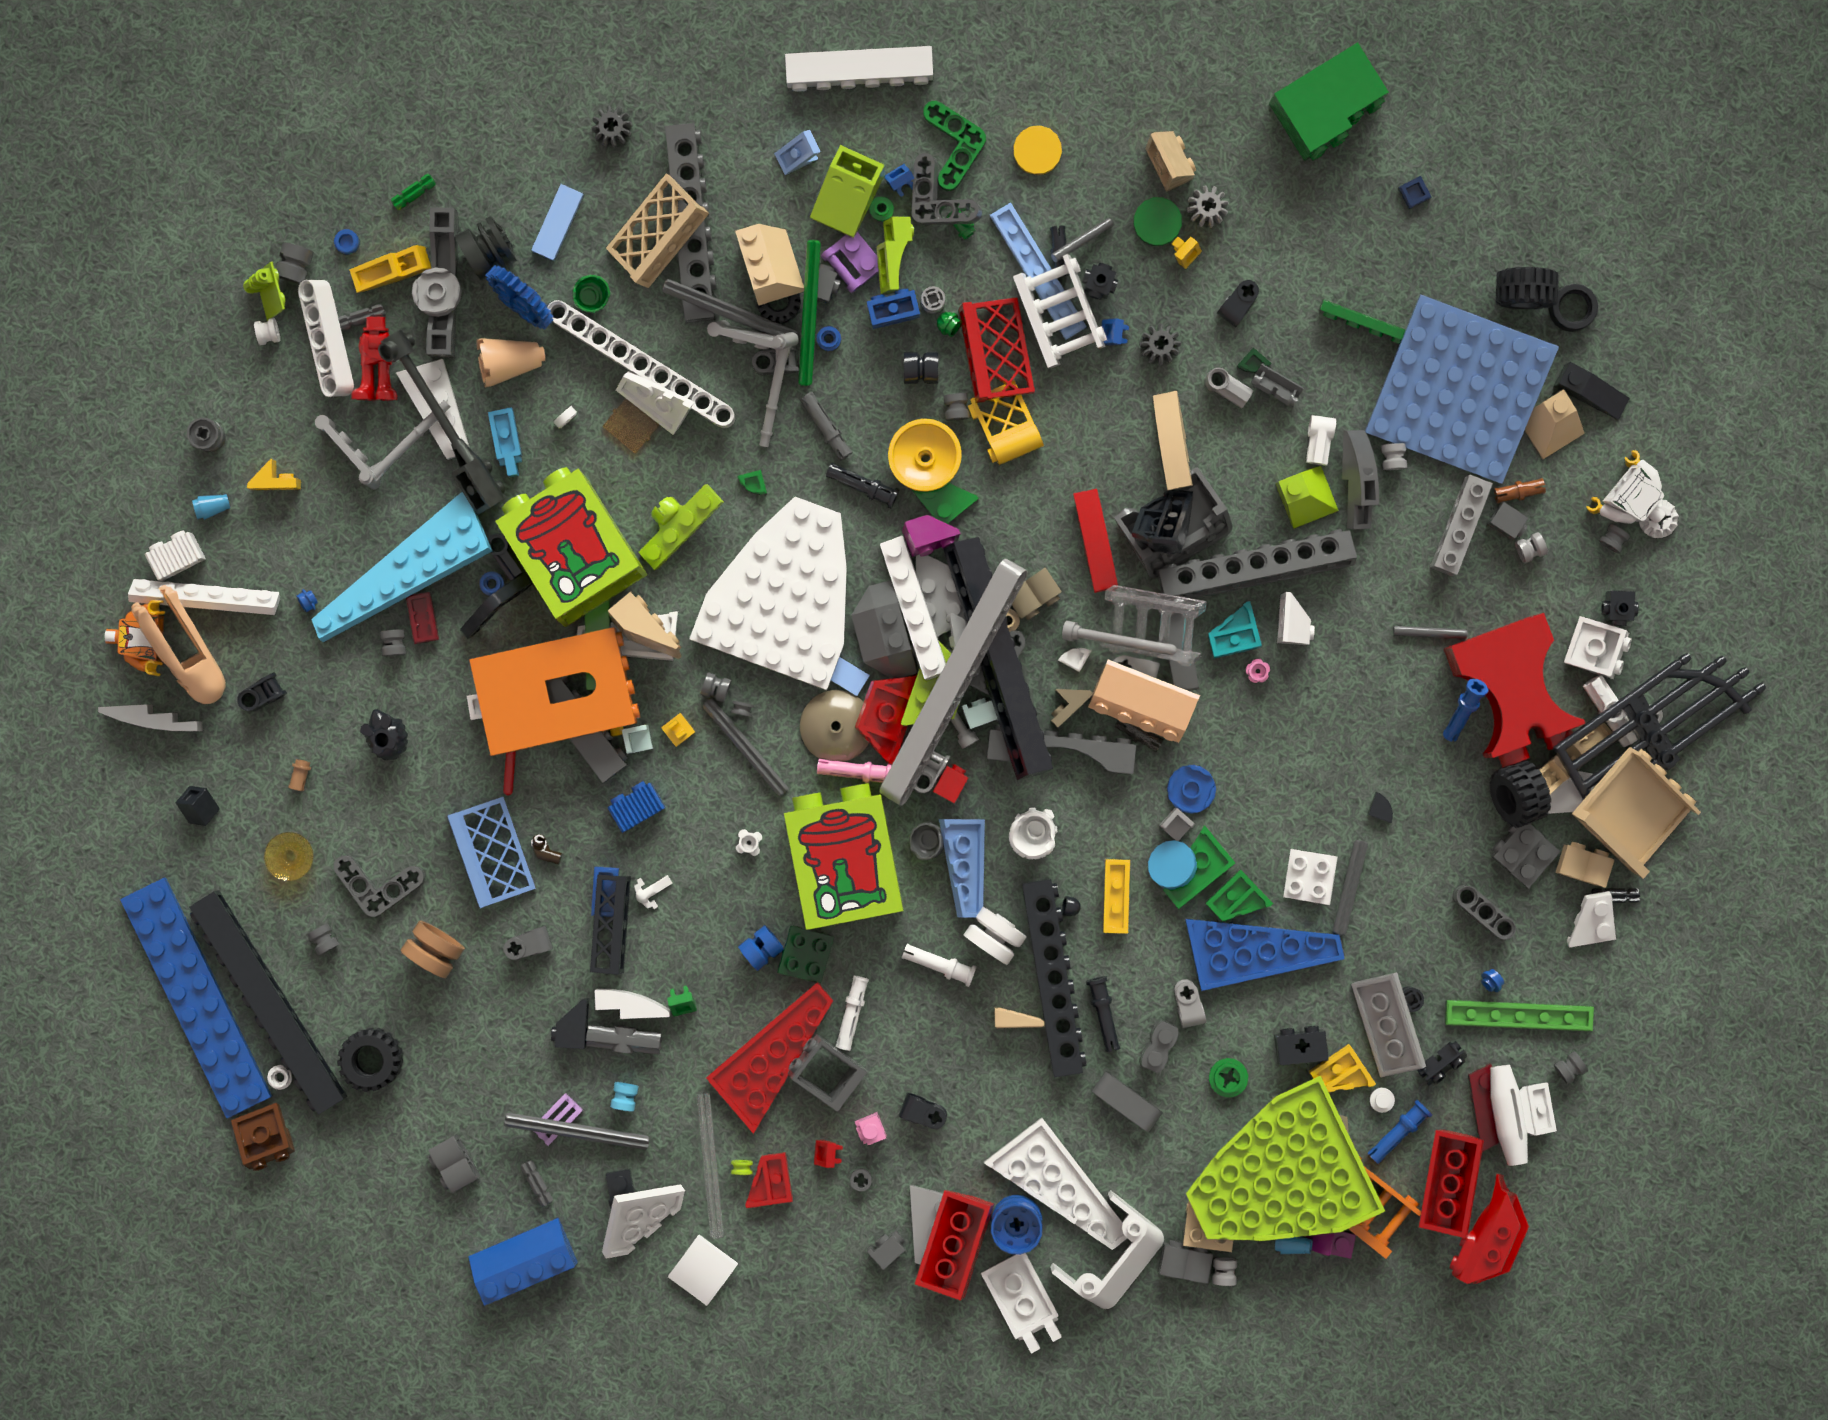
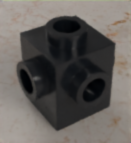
(1095, 289)
(1611, 605)

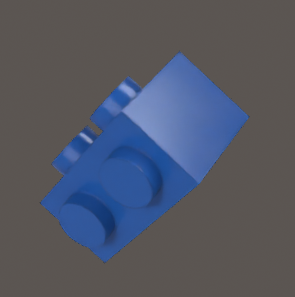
(893, 309)

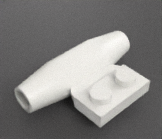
(1519, 1113)

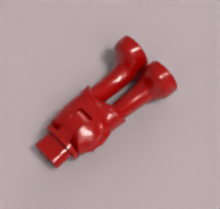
(368, 347)

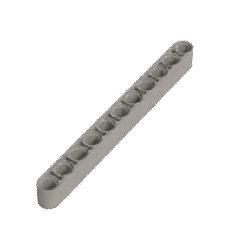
(953, 681)

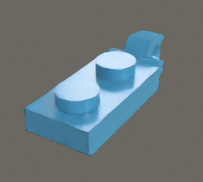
(506, 439)

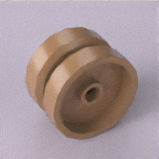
(432, 949)

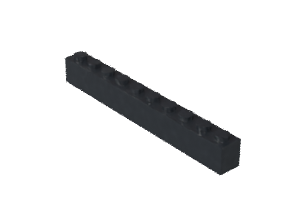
(1000, 666)
(267, 1001)

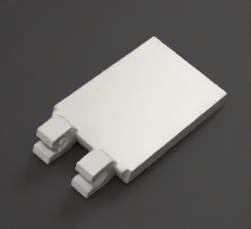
(1022, 1299)

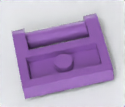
(858, 254)

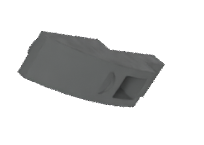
(1363, 484)

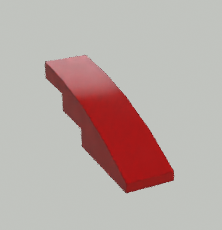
(1095, 540)

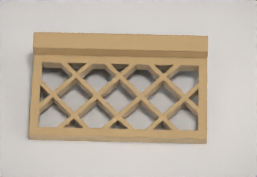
(667, 242)

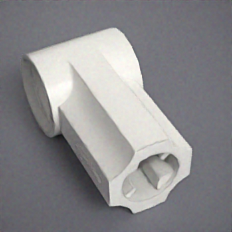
(1321, 432)

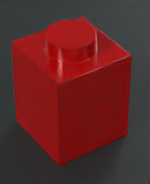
(951, 783)

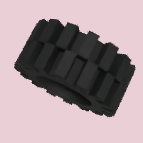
(783, 315)

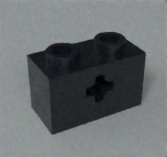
(1314, 1051)

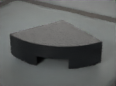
(1381, 808)

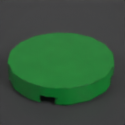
(1157, 221)

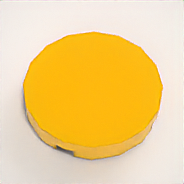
(1037, 150)

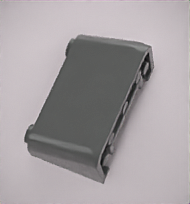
(1207, 526)

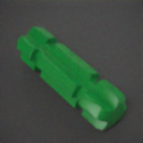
(413, 192)

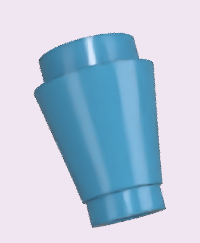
(210, 505)
(1294, 1245)

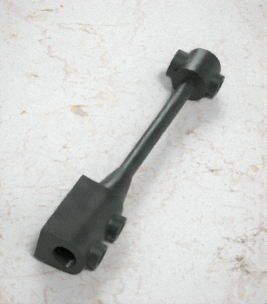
(473, 472)

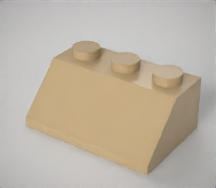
(769, 262)

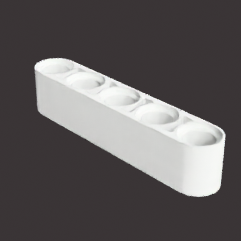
(325, 338)

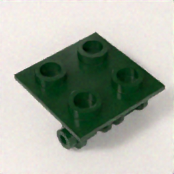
(805, 954)

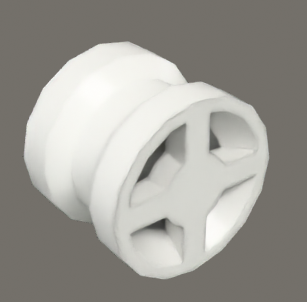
(267, 331)

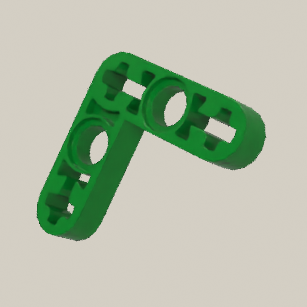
(963, 146)

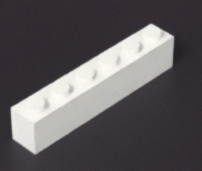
(859, 67)

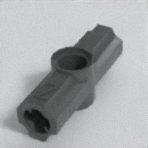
(623, 1039)

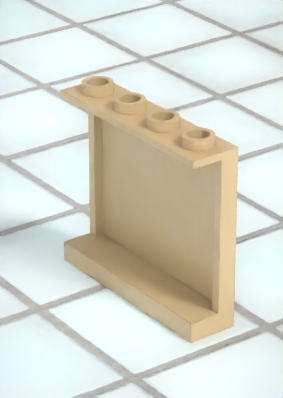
(1634, 809)

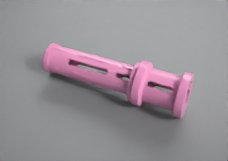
(866, 771)

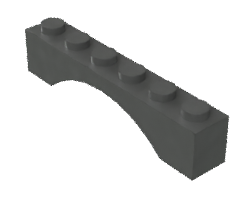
(444, 254)
(1112, 756)

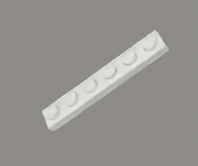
(208, 597)
(913, 607)

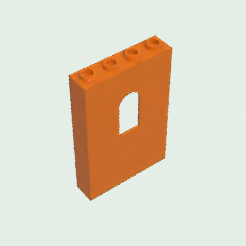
(516, 696)

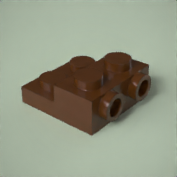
(262, 1137)

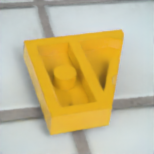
(1343, 1071)

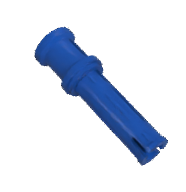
(1468, 703)
(1407, 1124)

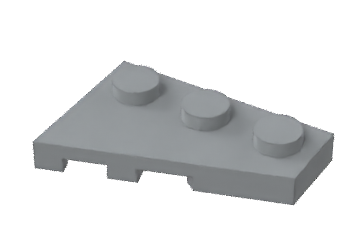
(924, 1211)

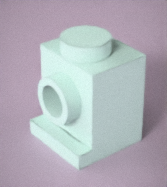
(980, 713)

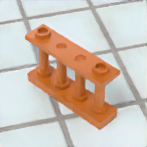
(1380, 1241)

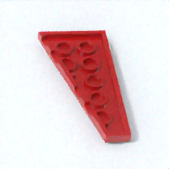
(761, 1066)

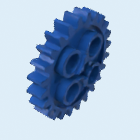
(519, 297)

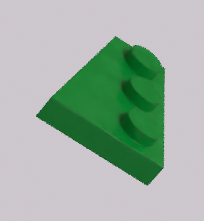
(1211, 864)

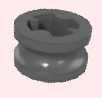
(742, 708)
(867, 1175)

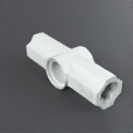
(1603, 698)

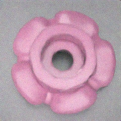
(1262, 666)

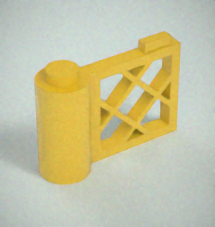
(1011, 442)

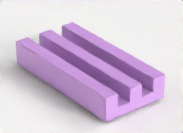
(571, 1104)

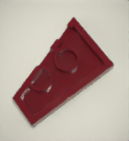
(1481, 1098)

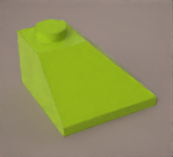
(1306, 496)

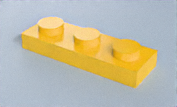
(1116, 896)

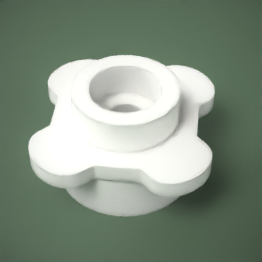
(743, 847)

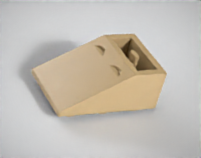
(637, 625)

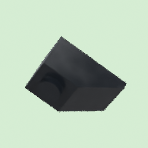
(572, 1027)

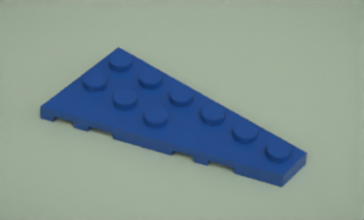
(1242, 953)

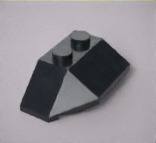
(1165, 522)

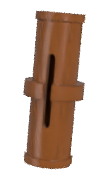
(1519, 490)

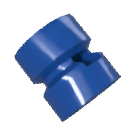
(752, 947)

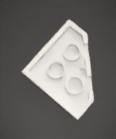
(639, 1216)

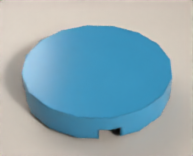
(1172, 864)

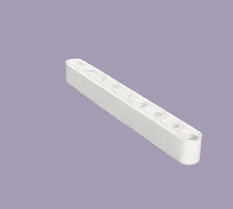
(634, 354)

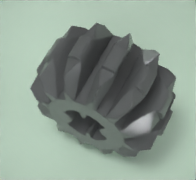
(604, 122)
(1167, 349)

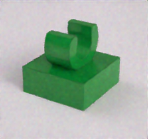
(681, 1003)

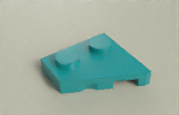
(1235, 634)

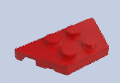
(883, 713)

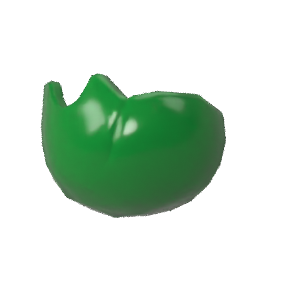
(591, 293)

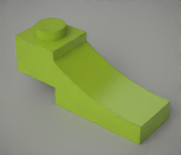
(897, 233)

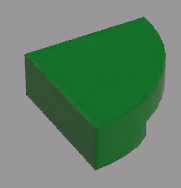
(753, 482)

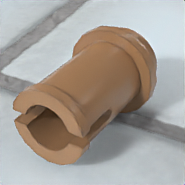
(299, 774)

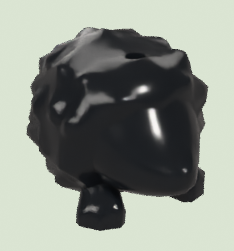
(385, 735)

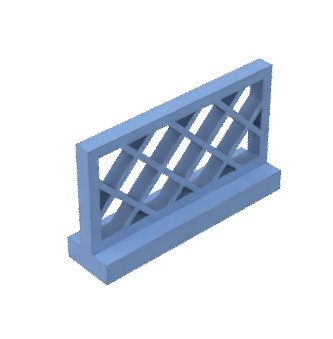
(470, 858)

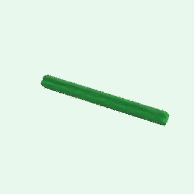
(809, 312)

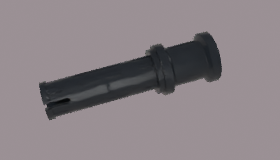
(873, 489)
(1102, 1002)

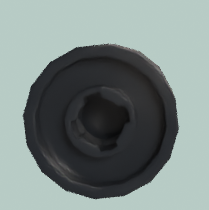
(920, 368)

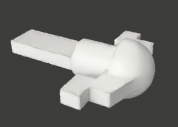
(643, 895)

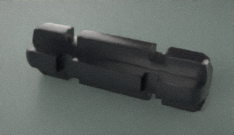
(1619, 895)

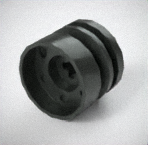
(485, 247)

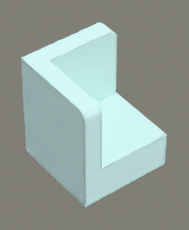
(637, 739)

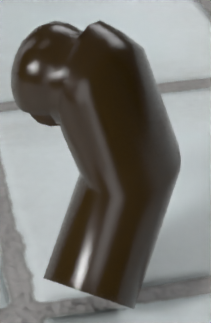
(543, 851)

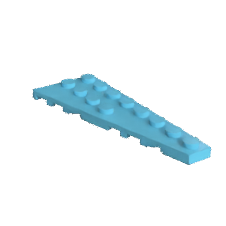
(429, 554)

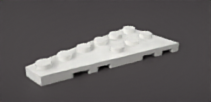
(1050, 1174)

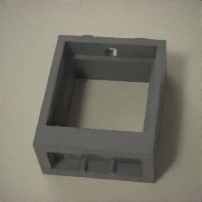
(845, 1085)

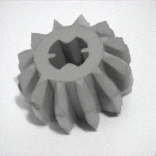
(1203, 198)

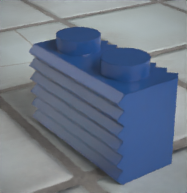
(636, 806)

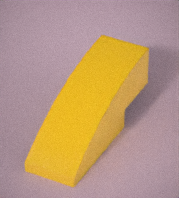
(390, 268)

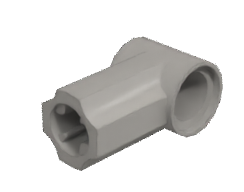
(1230, 389)

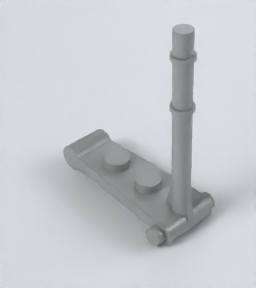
(781, 343)
(371, 475)

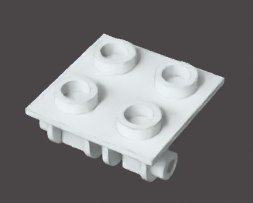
(1310, 877)

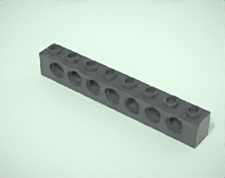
(677, 137)
(1338, 540)

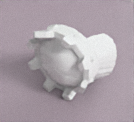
(1033, 834)

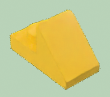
(267, 479)

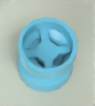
(624, 1096)

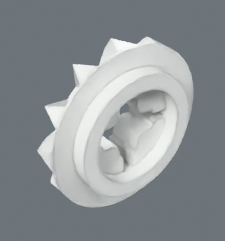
(1667, 526)

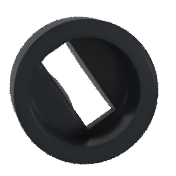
(1070, 906)

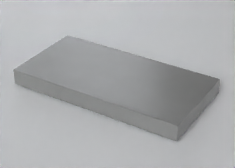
(1388, 1025)

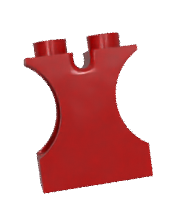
(1512, 668)

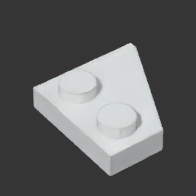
(1594, 921)

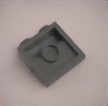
(1524, 853)

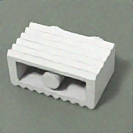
(174, 555)

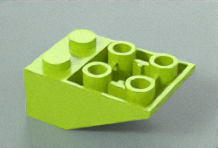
(847, 191)

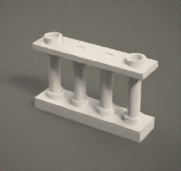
(1036, 307)

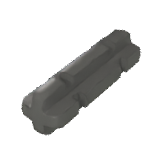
(359, 317)
(536, 1183)

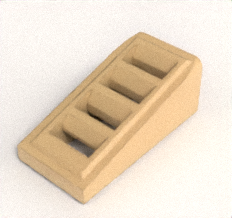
(1011, 1019)

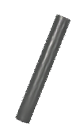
(1082, 239)
(1430, 632)

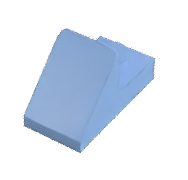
(798, 152)

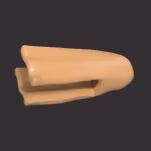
(197, 674)

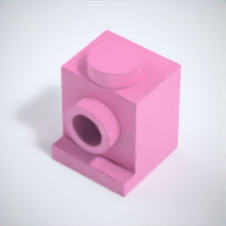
(870, 1129)

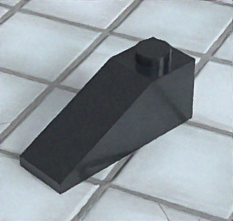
(1591, 390)

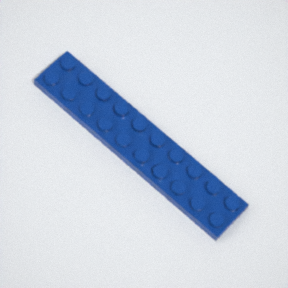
(196, 997)

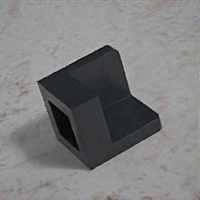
(197, 805)

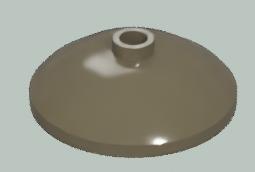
(817, 722)

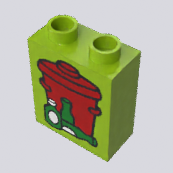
(569, 545)
(843, 857)

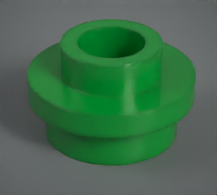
(878, 215)

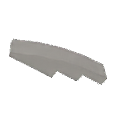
(143, 716)

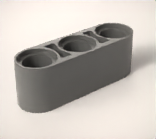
(1495, 915)
(1127, 1101)

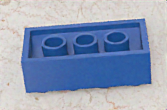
(522, 1261)

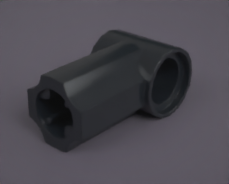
(506, 558)

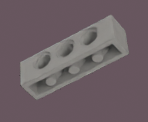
(1461, 525)

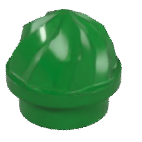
(948, 323)

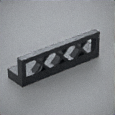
(620, 922)

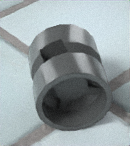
(293, 262)
(206, 434)

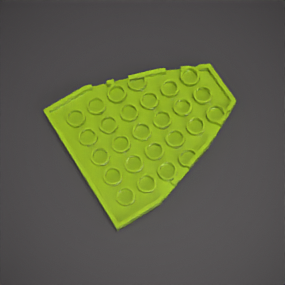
(1286, 1174)

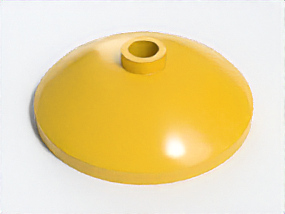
(920, 439)

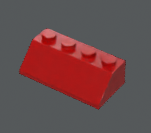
(1451, 1183)
(954, 1244)

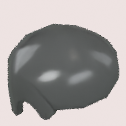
(926, 841)

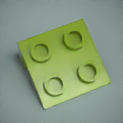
(266, 283)

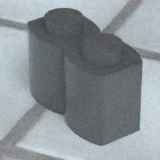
(1162, 1039)
(453, 1163)
(1185, 1262)

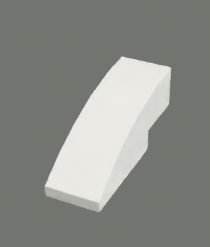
(630, 1004)

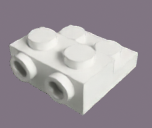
(1598, 647)

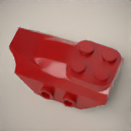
(1494, 1238)

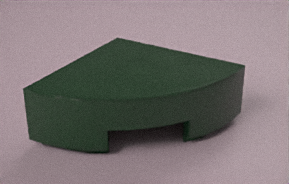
(1253, 361)

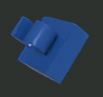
(899, 177)
(1113, 330)

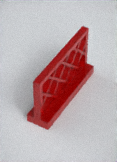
(975, 351)

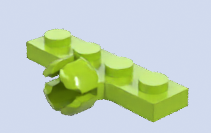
(678, 524)

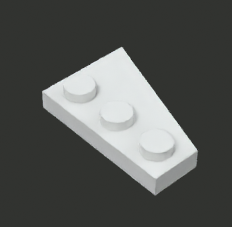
(656, 401)

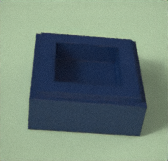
(1414, 192)

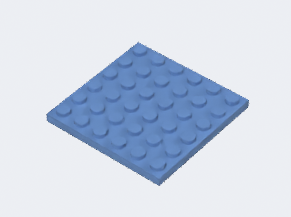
(1461, 388)

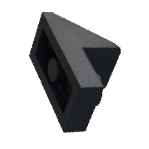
(619, 1183)

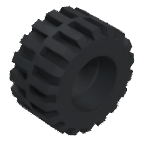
(1527, 288)
(1520, 794)
(349, 1059)

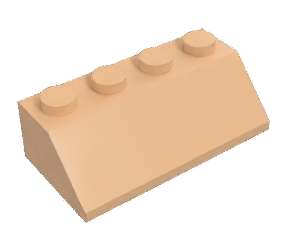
(1143, 701)

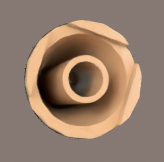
(507, 359)

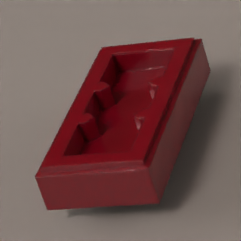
(422, 618)

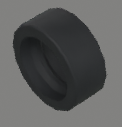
(1592, 310)

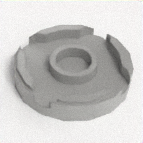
(436, 292)

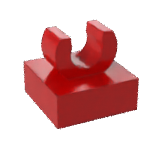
(825, 1153)

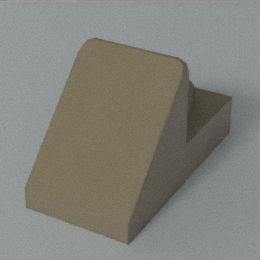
(1074, 699)

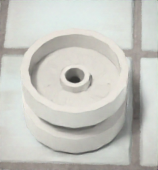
(996, 933)

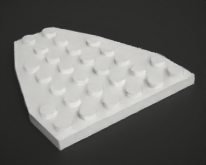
(783, 596)

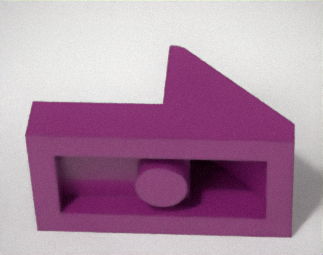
(1336, 1244)

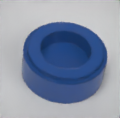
(346, 242)

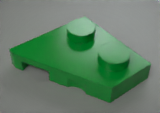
(946, 502)
(1237, 898)

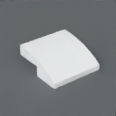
(702, 1270)

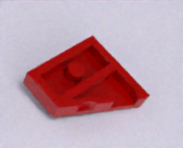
(771, 1182)

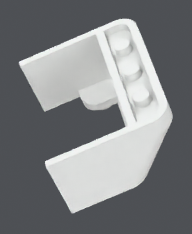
(1145, 1240)

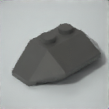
(883, 632)

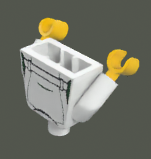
(1634, 495)

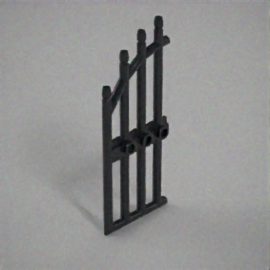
(1646, 725)

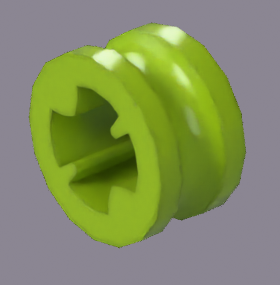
(741, 1167)

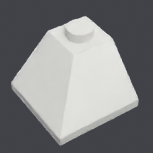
(1294, 623)

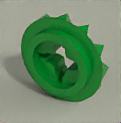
(1231, 1088)

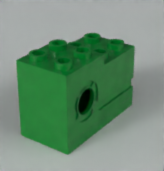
(1328, 102)

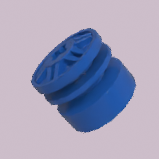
(1013, 1238)

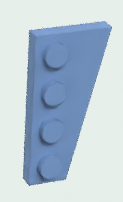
(965, 860)

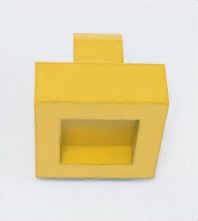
(1186, 251)
(678, 729)

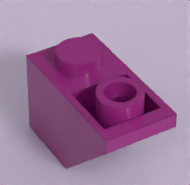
(927, 534)

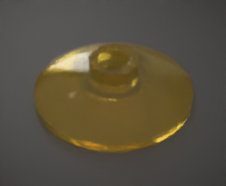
(276, 854)

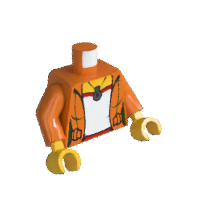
(134, 644)

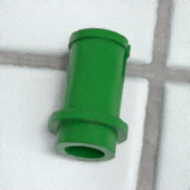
(964, 230)

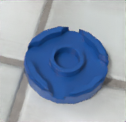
(1184, 792)

